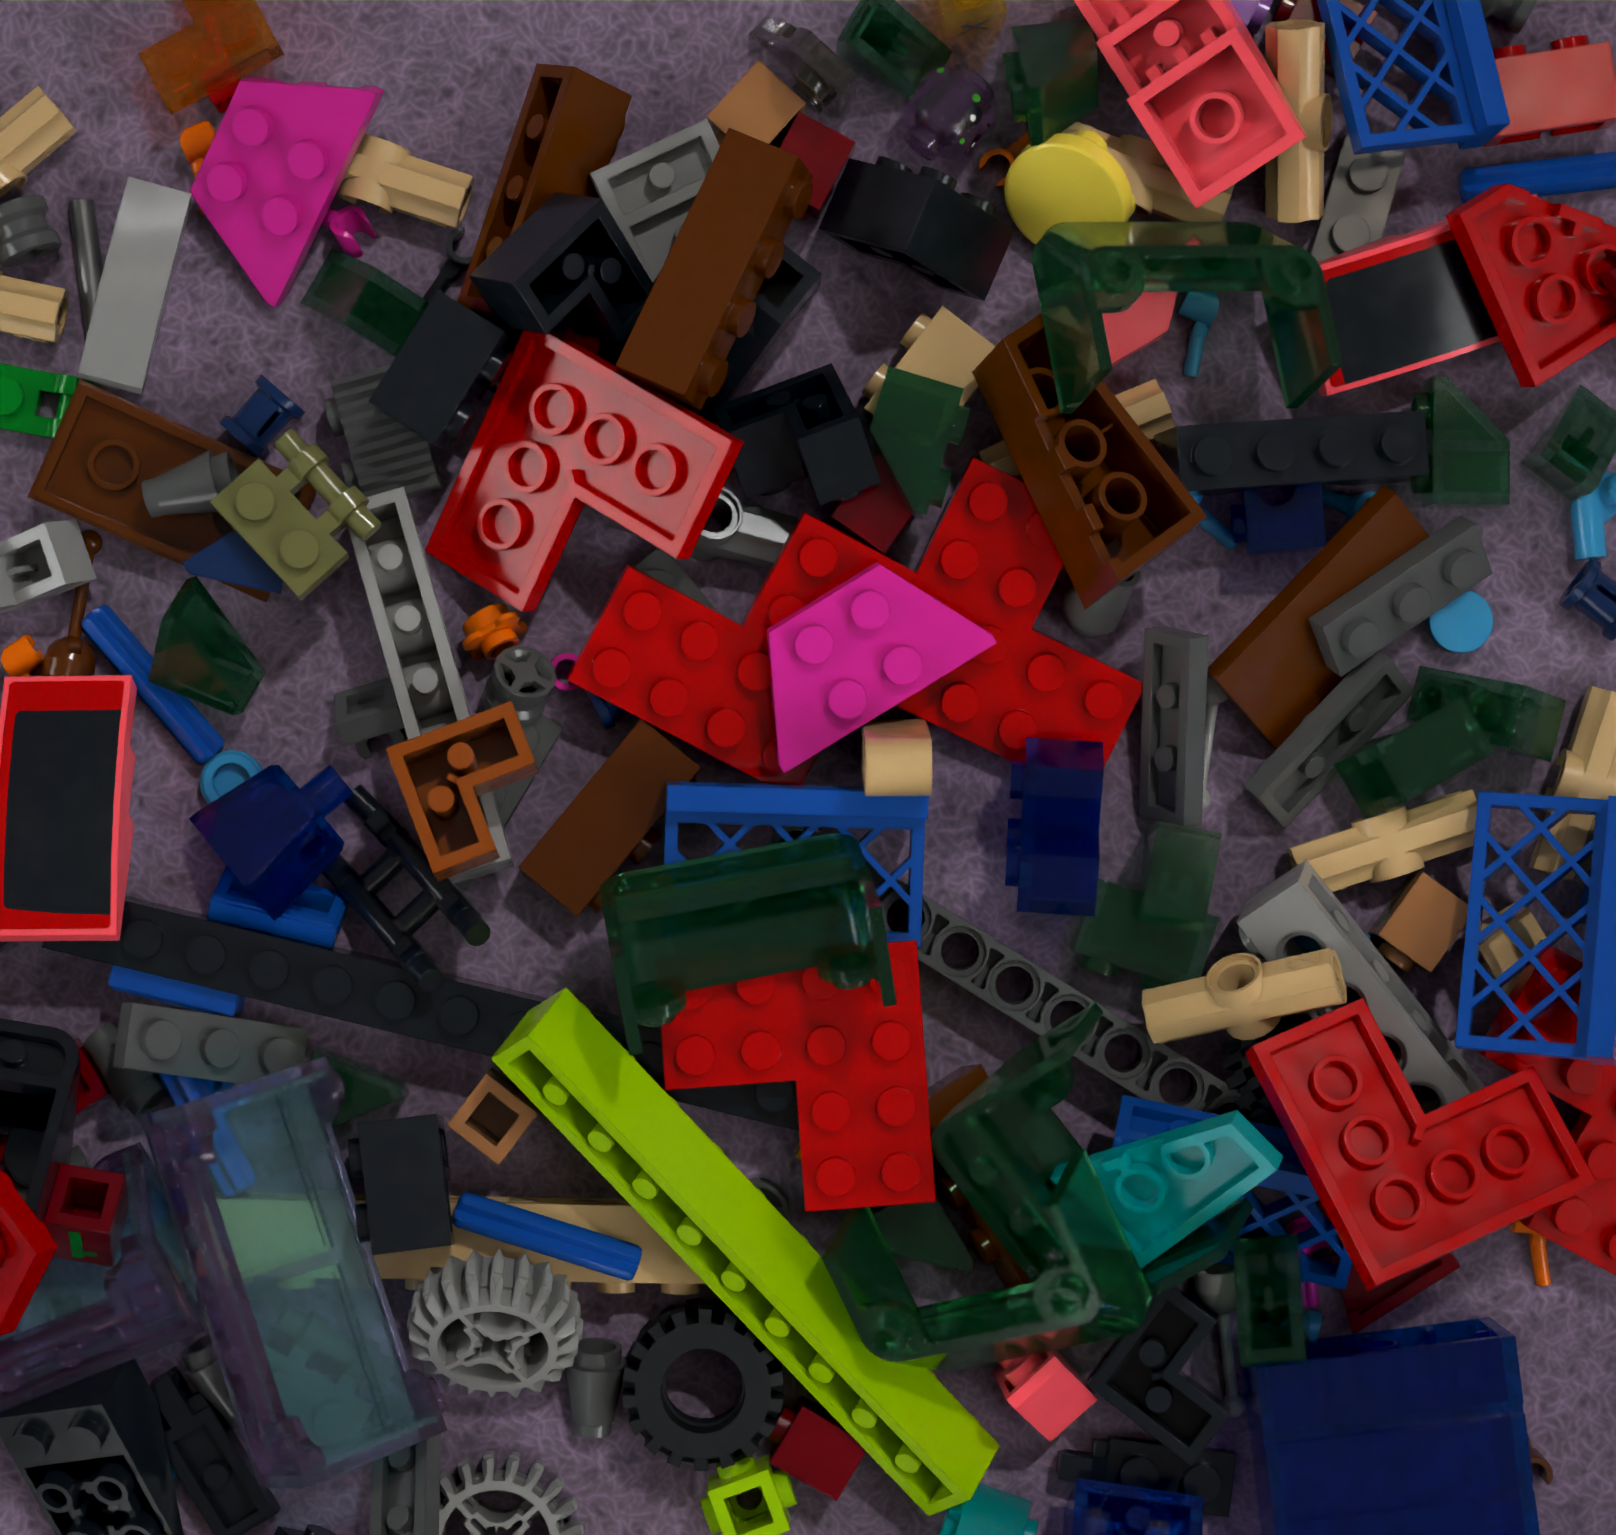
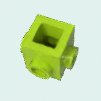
(730, 1517)

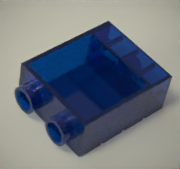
(1394, 1435)

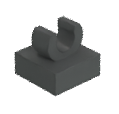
(368, 713)

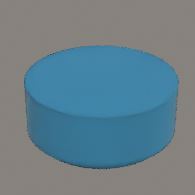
(1461, 624)
(226, 772)

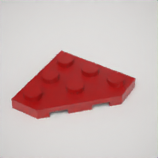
(1538, 277)

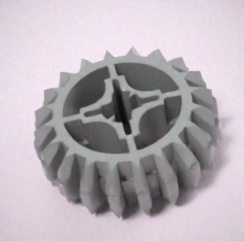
(495, 1323)
(481, 1516)

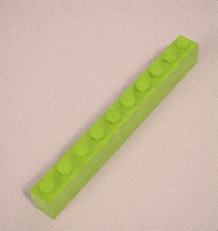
(741, 1249)

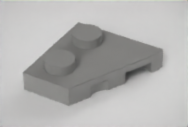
(655, 190)

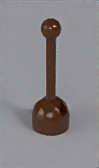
(70, 653)

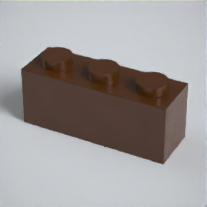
(609, 819)

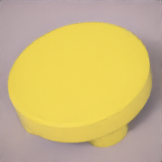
(1066, 182)

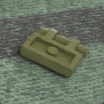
(281, 528)

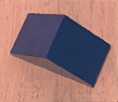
(234, 563)

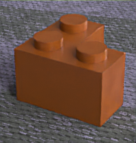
(447, 772)

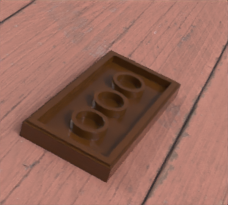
(104, 456)
(1275, 663)

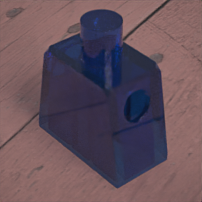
(276, 833)

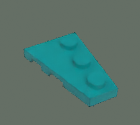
(1181, 1179)

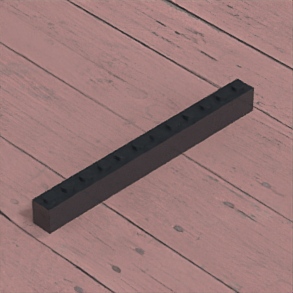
(374, 994)

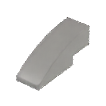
(135, 285)
(42, 564)

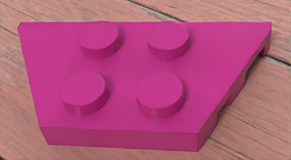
(279, 171)
(858, 657)

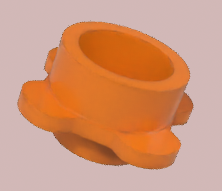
(492, 631)

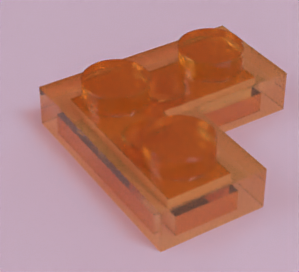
(212, 52)

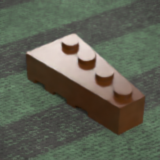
(1088, 471)

